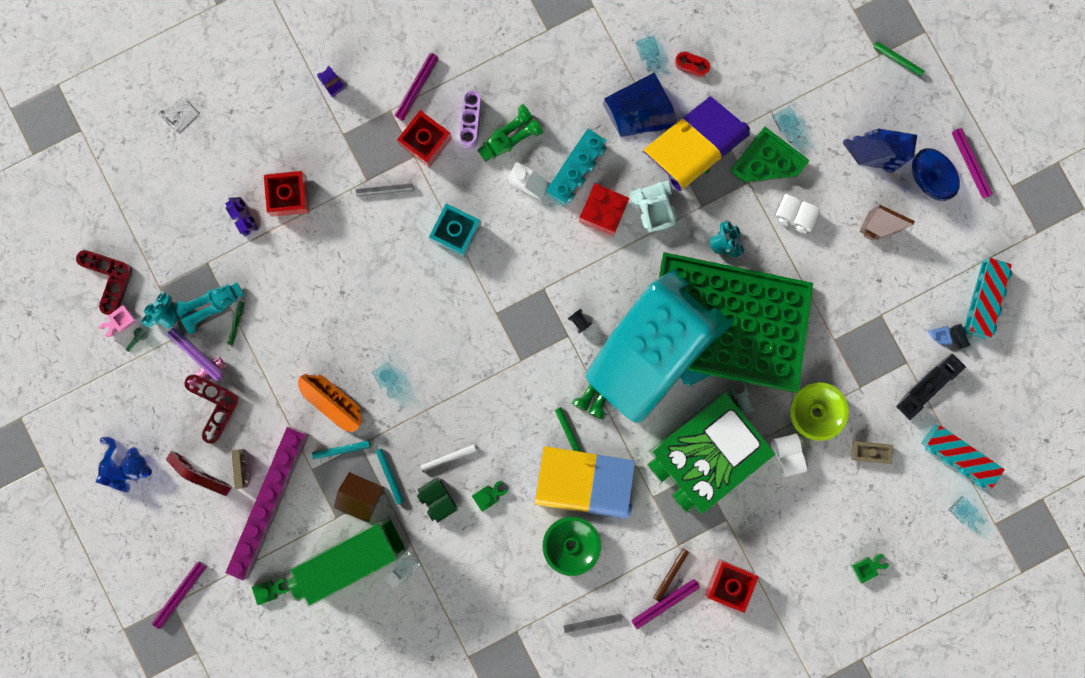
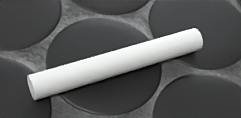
(448, 458)

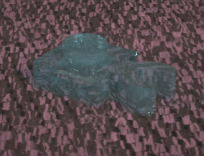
(648, 50)
(786, 122)
(386, 377)
(964, 512)

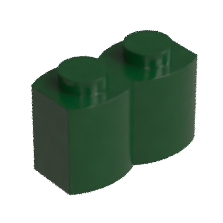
(437, 500)

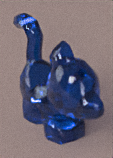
(131, 467)

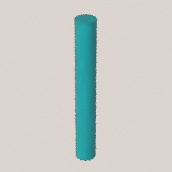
(341, 449)
(389, 476)

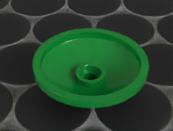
(571, 560)

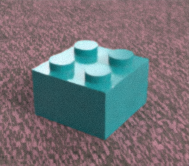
(455, 230)

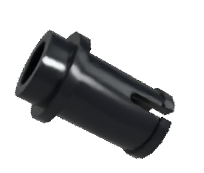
(960, 336)

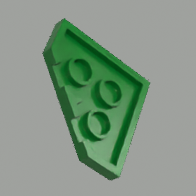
(768, 159)

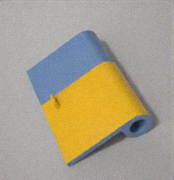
(585, 482)

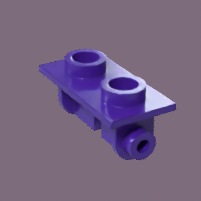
(237, 208)

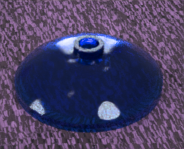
(935, 174)

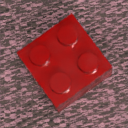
(424, 138)
(286, 193)
(603, 209)
(731, 585)

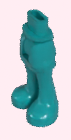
(219, 298)

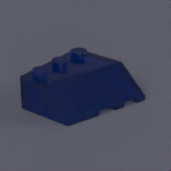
(640, 108)
(882, 149)

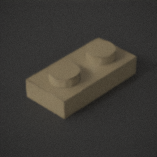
(872, 452)
(239, 462)

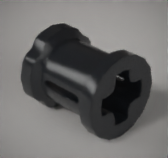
(580, 321)

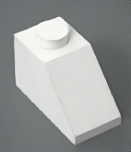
(528, 181)

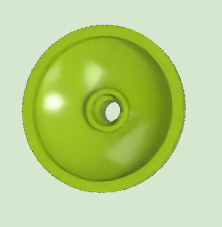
(832, 411)

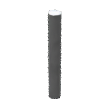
(384, 189)
(592, 623)

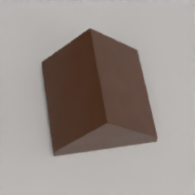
(358, 497)

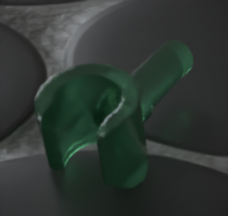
(135, 340)

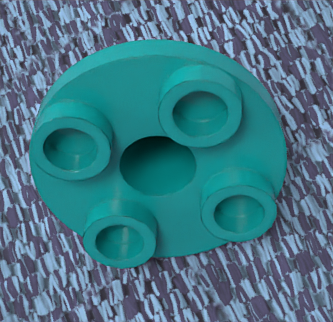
(727, 240)
(160, 312)

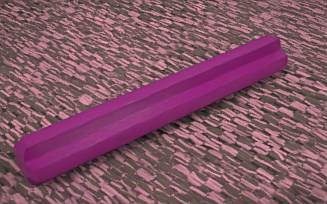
(416, 86)
(972, 163)
(179, 595)
(665, 604)

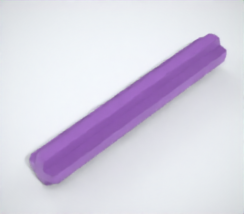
(195, 354)

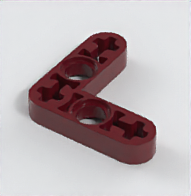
(114, 277)
(220, 405)
(191, 474)

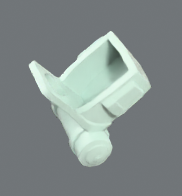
(655, 206)

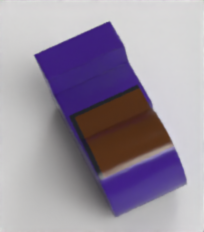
(331, 81)

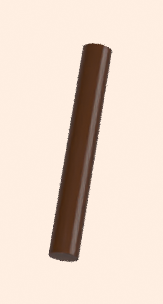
(670, 575)

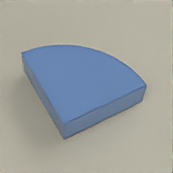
(941, 335)

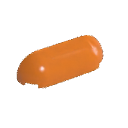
(331, 401)

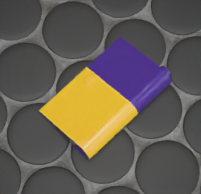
(697, 142)

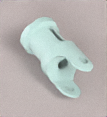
(742, 400)

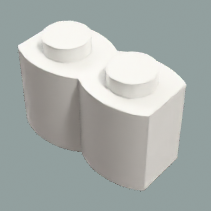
(797, 213)
(790, 455)

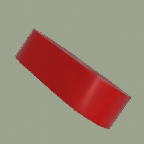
(691, 68)

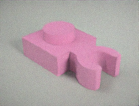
(119, 320)

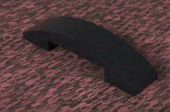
(929, 385)

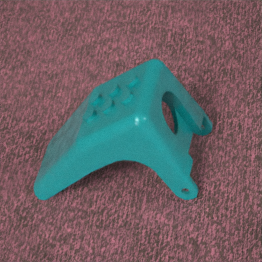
(654, 347)

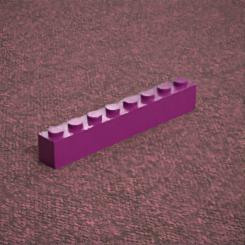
(267, 503)

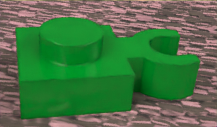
(487, 497)
(867, 569)
(267, 591)

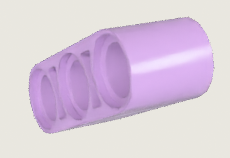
(467, 111)

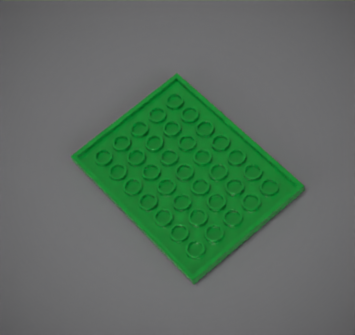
(769, 324)

